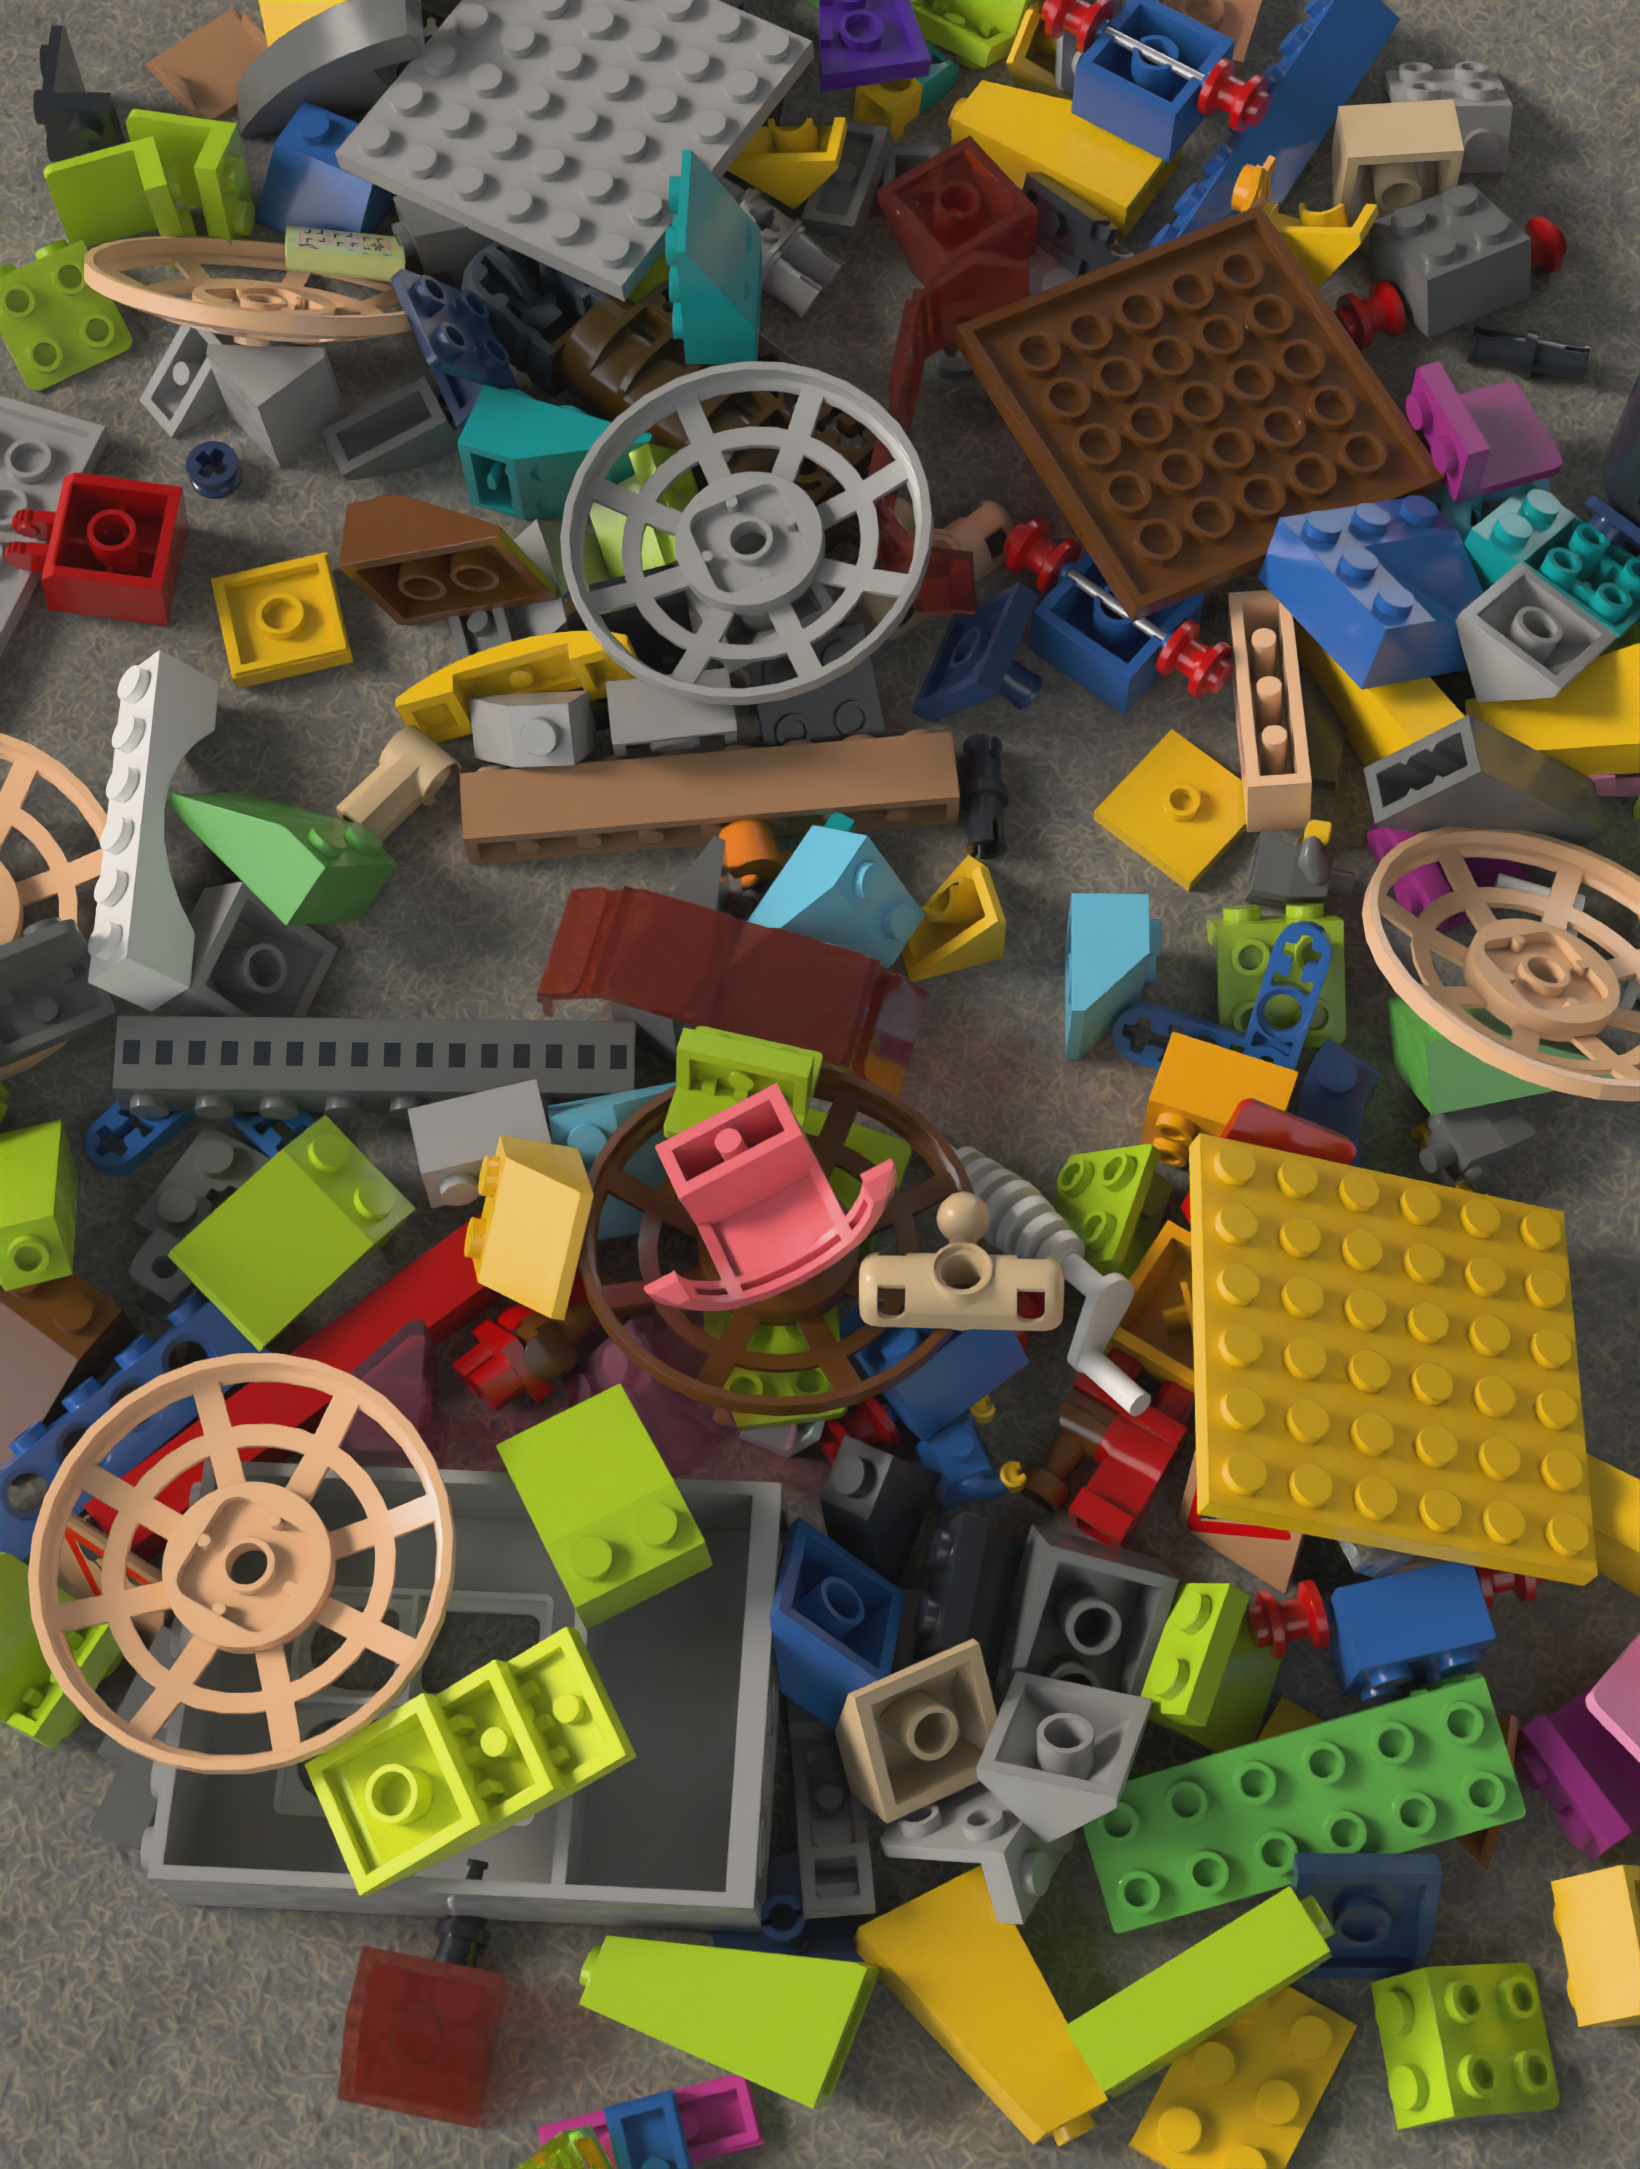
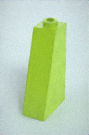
(37, 1205)
(1201, 1991)
(744, 2010)

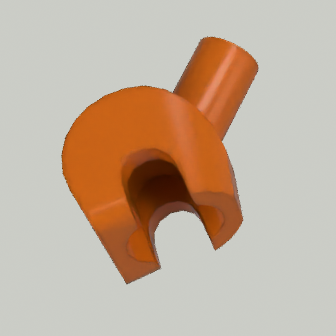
(753, 852)

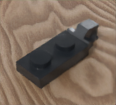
(1072, 228)

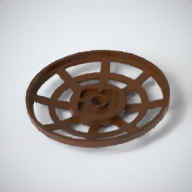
(799, 1305)

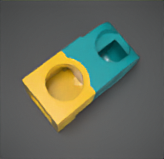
(901, 101)

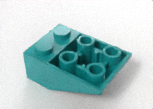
(713, 269)
(526, 453)
(1562, 552)

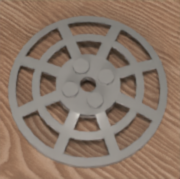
(744, 505)

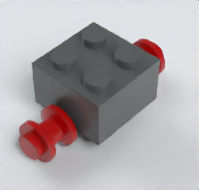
(1447, 265)

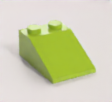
(292, 1233)
(604, 1506)

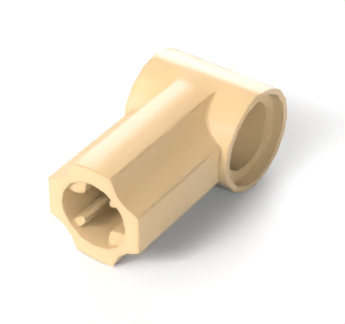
(407, 776)

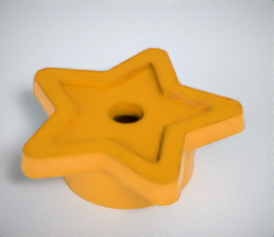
(1253, 186)

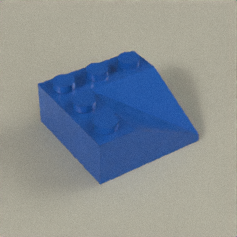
(1376, 587)

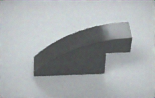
(332, 61)

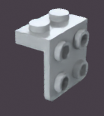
(1479, 101)
(983, 1830)

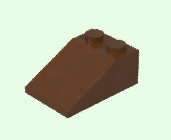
(435, 561)
(51, 1344)

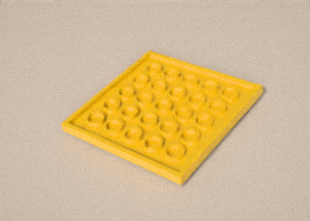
(1386, 1363)

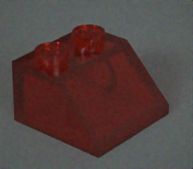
(955, 207)
(421, 2036)

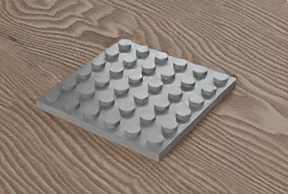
(571, 118)

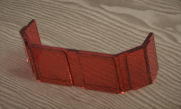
(928, 324)
(735, 979)

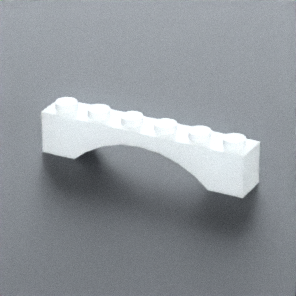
(140, 930)

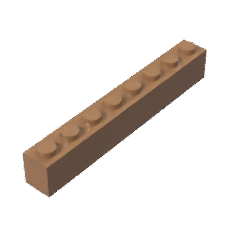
(692, 797)

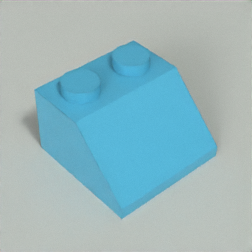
(1107, 961)

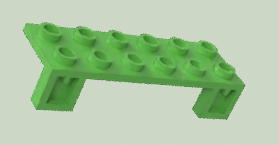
(1338, 1786)

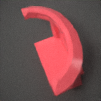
(761, 1204)

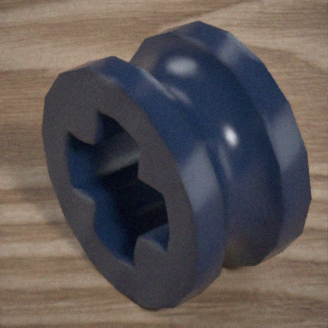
(212, 453)

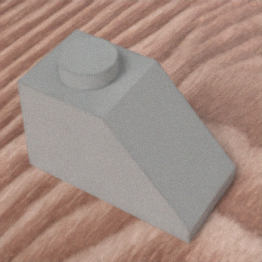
(184, 384)
(532, 728)

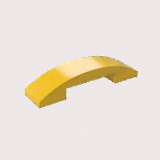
(518, 667)

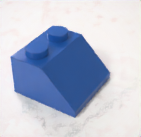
(309, 187)
(830, 1623)

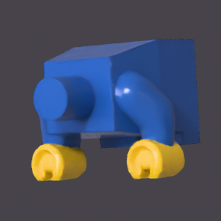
(963, 1461)

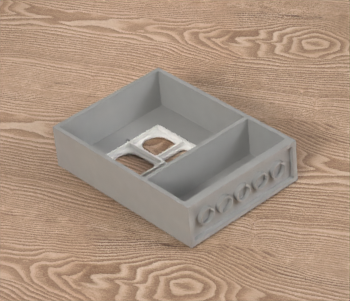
(650, 1845)

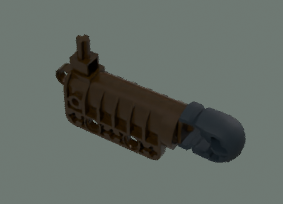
(628, 351)

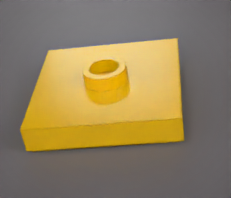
(281, 620)
(1177, 810)

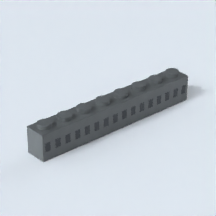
(358, 1063)

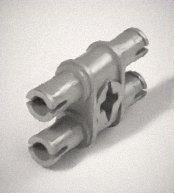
(792, 262)

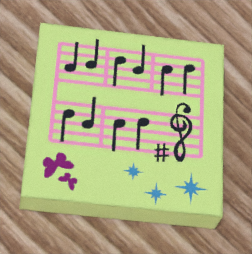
(342, 253)

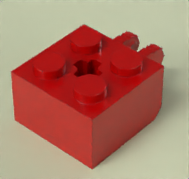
(109, 548)

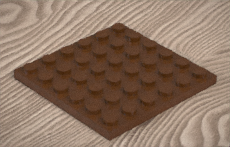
(1193, 407)

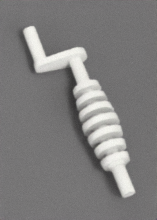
(1029, 1227)

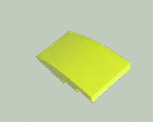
(469, 1761)

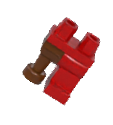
(528, 1347)
(1131, 1451)

